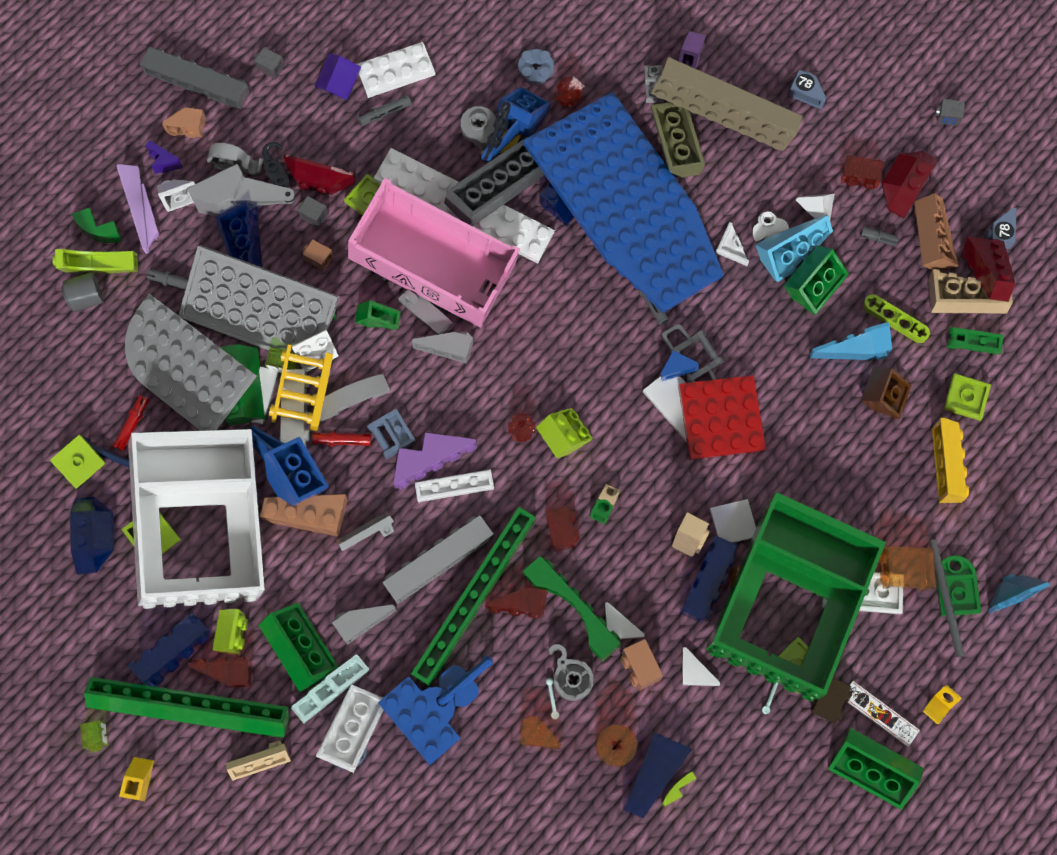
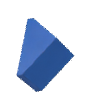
(677, 366)

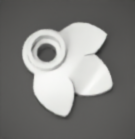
(764, 230)

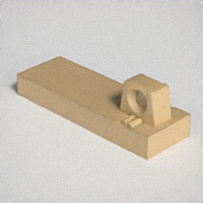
(274, 756)

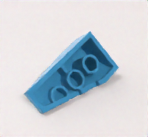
(867, 346)
(1015, 590)

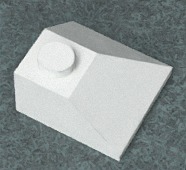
(175, 194)

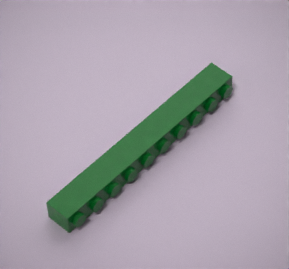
(473, 597)
(186, 707)

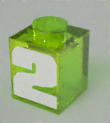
(274, 360)
(94, 736)

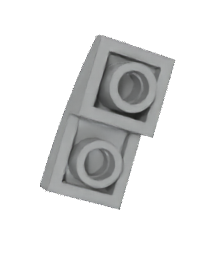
(650, 75)

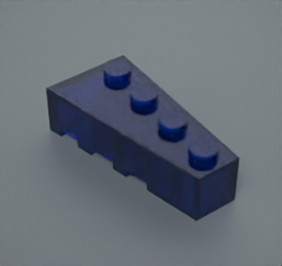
(241, 233)
(708, 579)

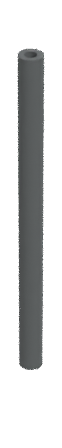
(946, 600)

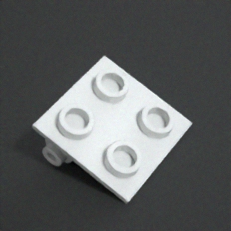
(315, 347)

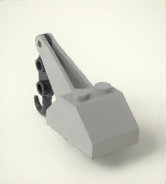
(231, 188)

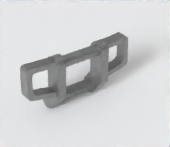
(699, 336)

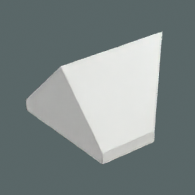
(817, 204)

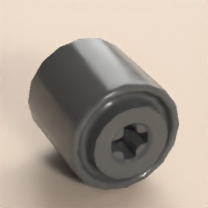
(82, 292)

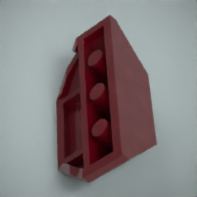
(318, 176)
(906, 180)

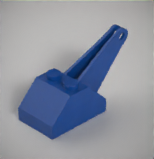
(289, 467)

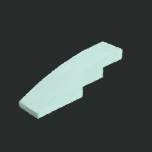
(330, 688)

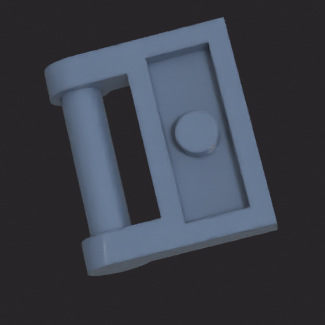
(397, 430)

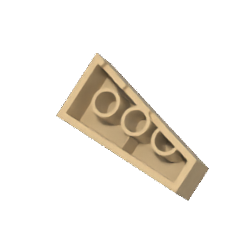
(961, 295)
(691, 535)

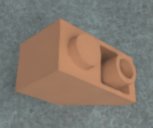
(186, 122)

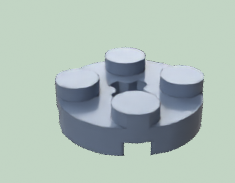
(535, 57)

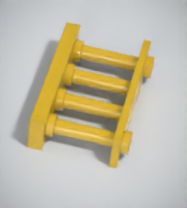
(315, 400)

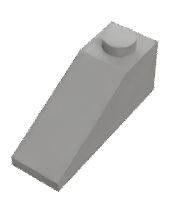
(448, 345)
(357, 622)

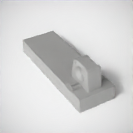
(425, 312)
(381, 523)

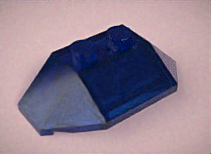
(90, 534)

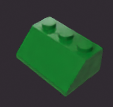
(816, 279)

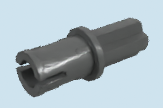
(879, 236)

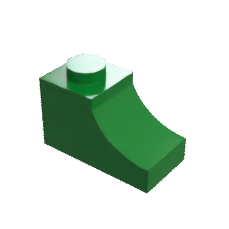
(377, 315)

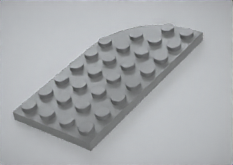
(253, 302)
(183, 365)

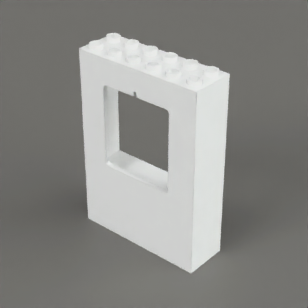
(195, 471)

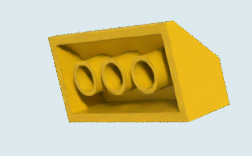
(949, 461)

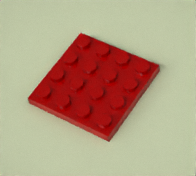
(721, 417)

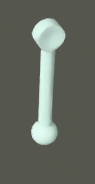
(549, 681)
(766, 709)

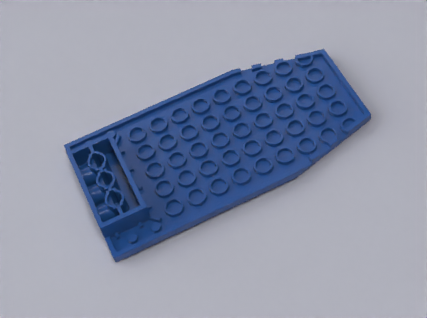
(627, 201)

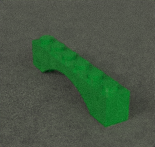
(601, 640)

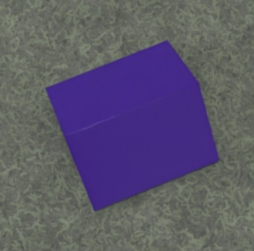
(338, 76)

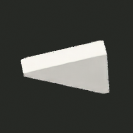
(731, 246)
(620, 624)
(695, 672)

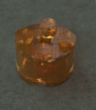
(627, 744)

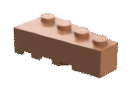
(935, 234)
(317, 514)

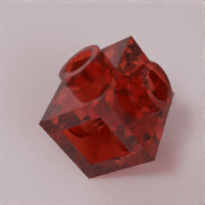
(569, 91)
(521, 434)

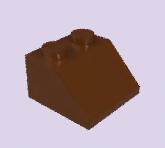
(886, 392)

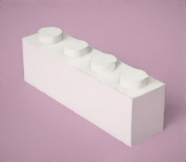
(291, 427)

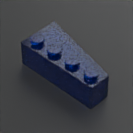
(170, 651)
(655, 772)

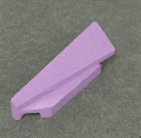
(139, 205)

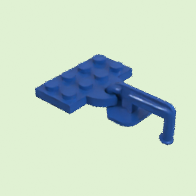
(423, 718)

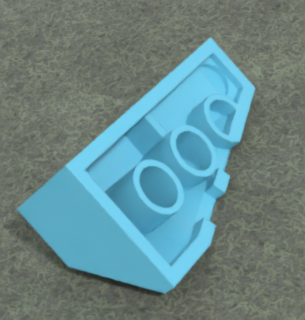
(788, 248)

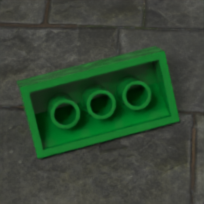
(250, 405)
(298, 646)
(876, 768)

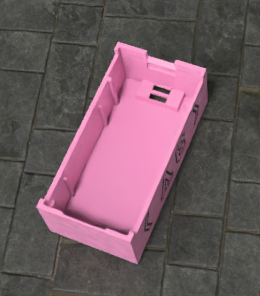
(431, 253)

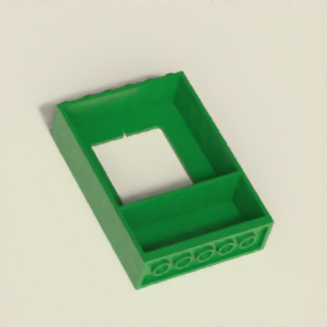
(816, 556)

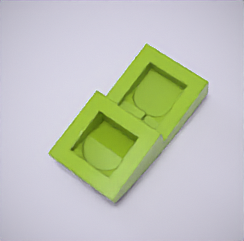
(674, 792)

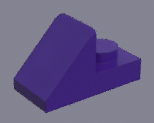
(163, 159)

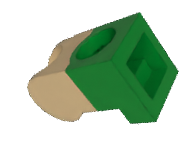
(605, 504)

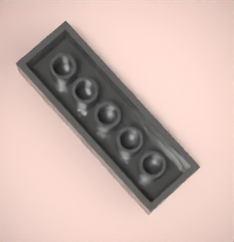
(493, 185)

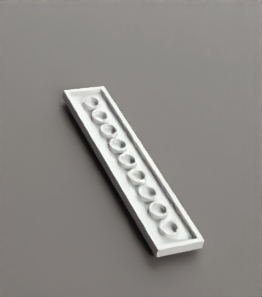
(432, 187)

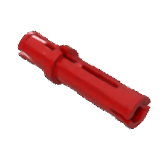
(131, 422)
(341, 439)

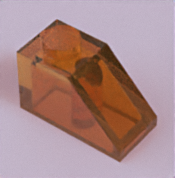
(537, 734)

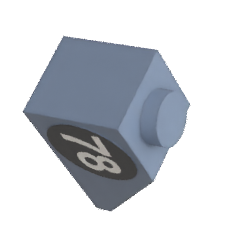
(807, 89)
(1004, 229)

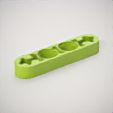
(897, 316)

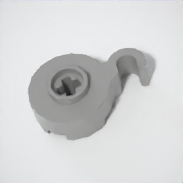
(472, 132)
(228, 155)
(567, 668)

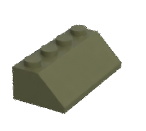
(678, 139)

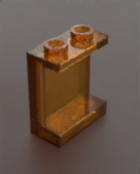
(907, 568)

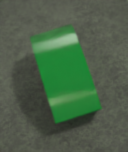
(104, 233)

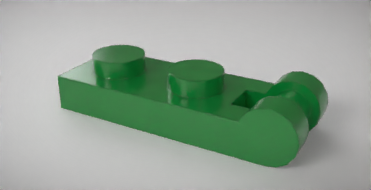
(975, 340)

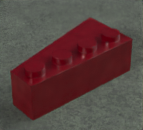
(991, 266)

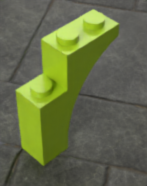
(97, 262)

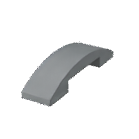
(353, 394)

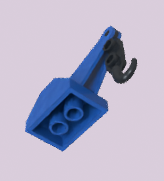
(521, 113)

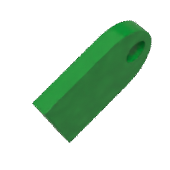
(961, 587)

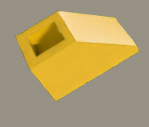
(137, 779)

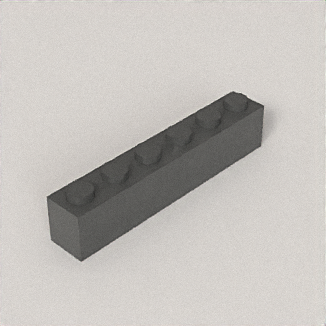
(195, 77)

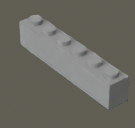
(438, 559)

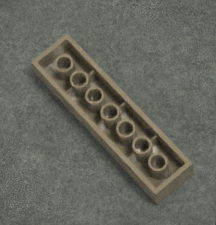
(726, 104)

